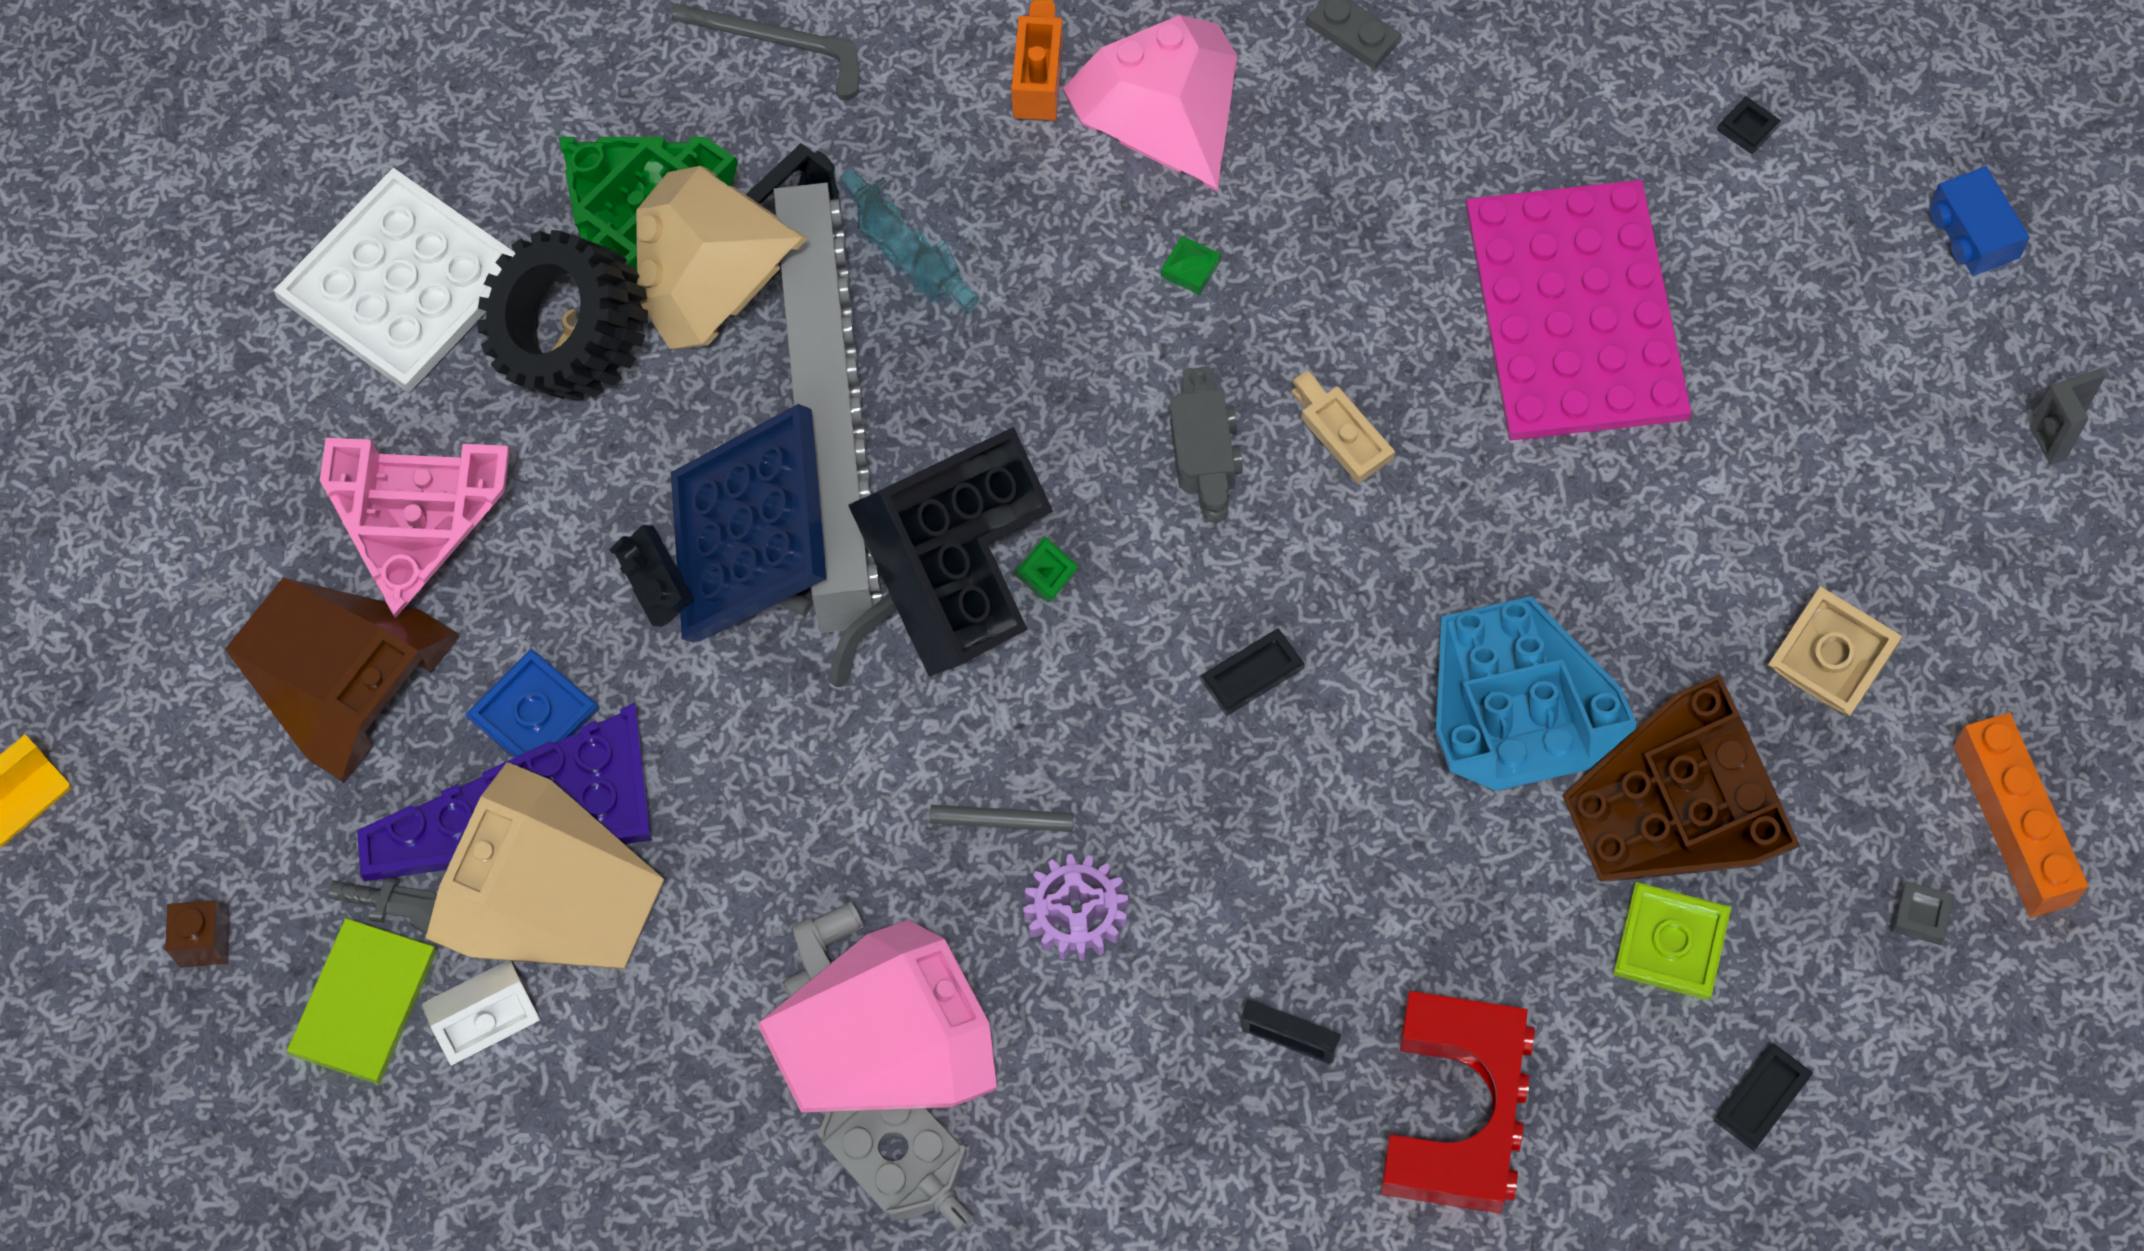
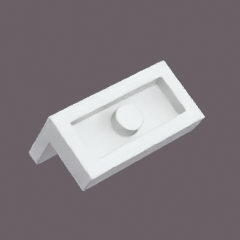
(480, 1012)

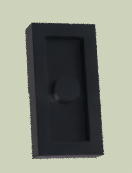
(652, 575)

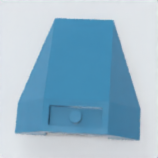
(1522, 698)

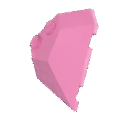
(1162, 94)
(409, 508)

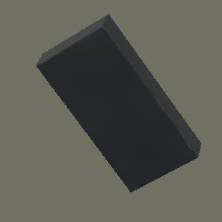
(1252, 672)
(1290, 1032)
(1763, 1097)

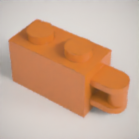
(1037, 63)

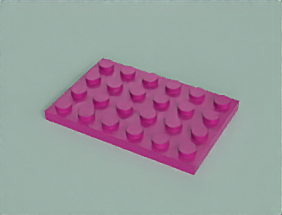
(1577, 310)

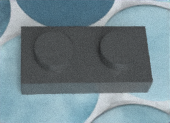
(1354, 30)

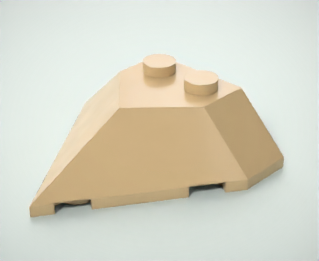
(704, 254)

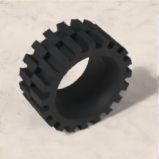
(604, 324)

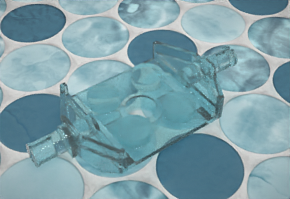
(882, 223)

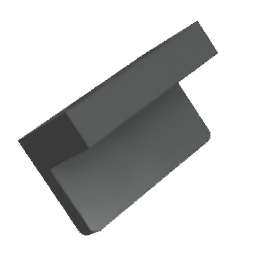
(2064, 414)

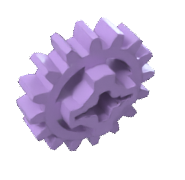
(1058, 910)

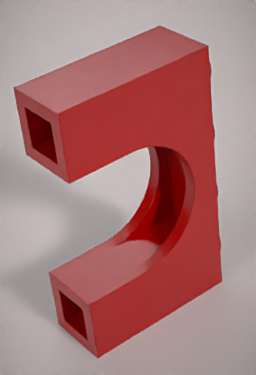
(1491, 1043)

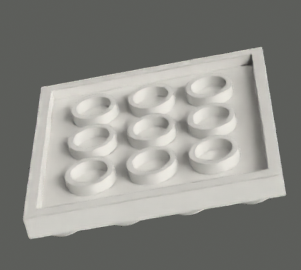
(396, 279)

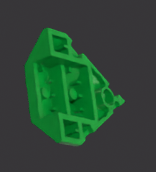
(618, 173)

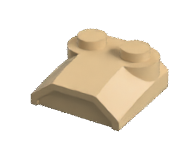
(1835, 651)

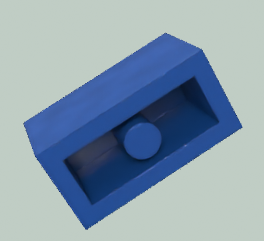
(1978, 221)

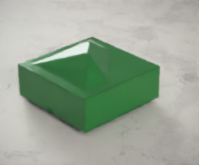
(1190, 265)
(1045, 569)

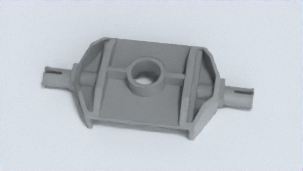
(907, 1186)

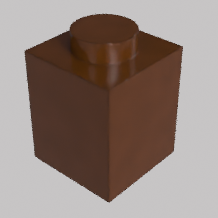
(197, 933)

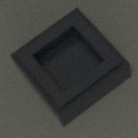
(1749, 125)

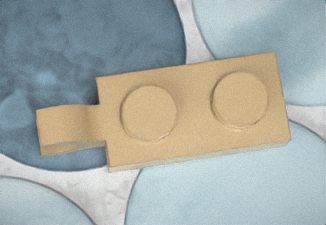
(1342, 428)

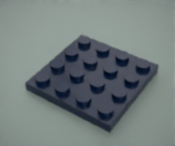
(748, 523)

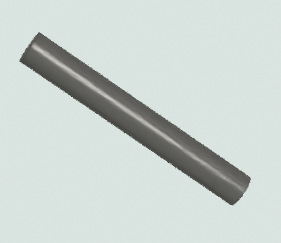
(1001, 818)

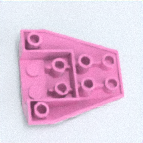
(884, 1029)

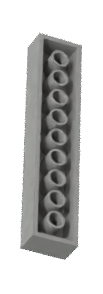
(828, 383)

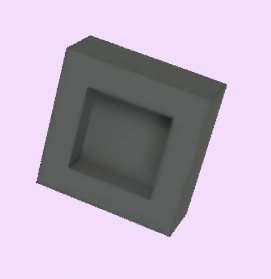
(1923, 913)

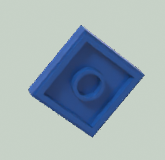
(531, 707)

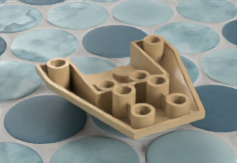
(541, 881)

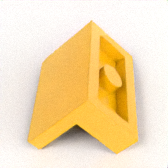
(26, 787)

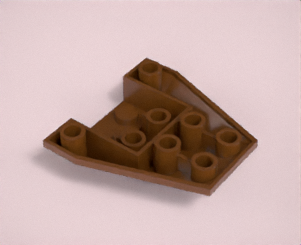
(333, 665)
(1681, 795)

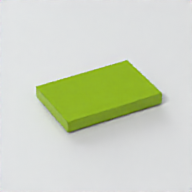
(362, 1001)

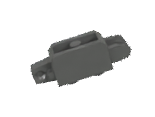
(1203, 442)

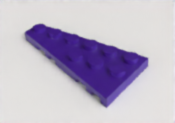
(594, 767)

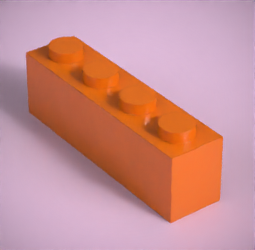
(2020, 815)

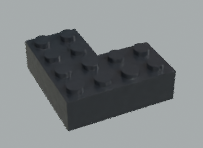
(934, 549)

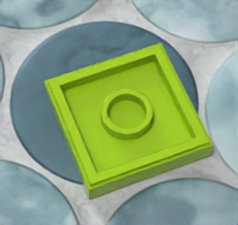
(1672, 941)

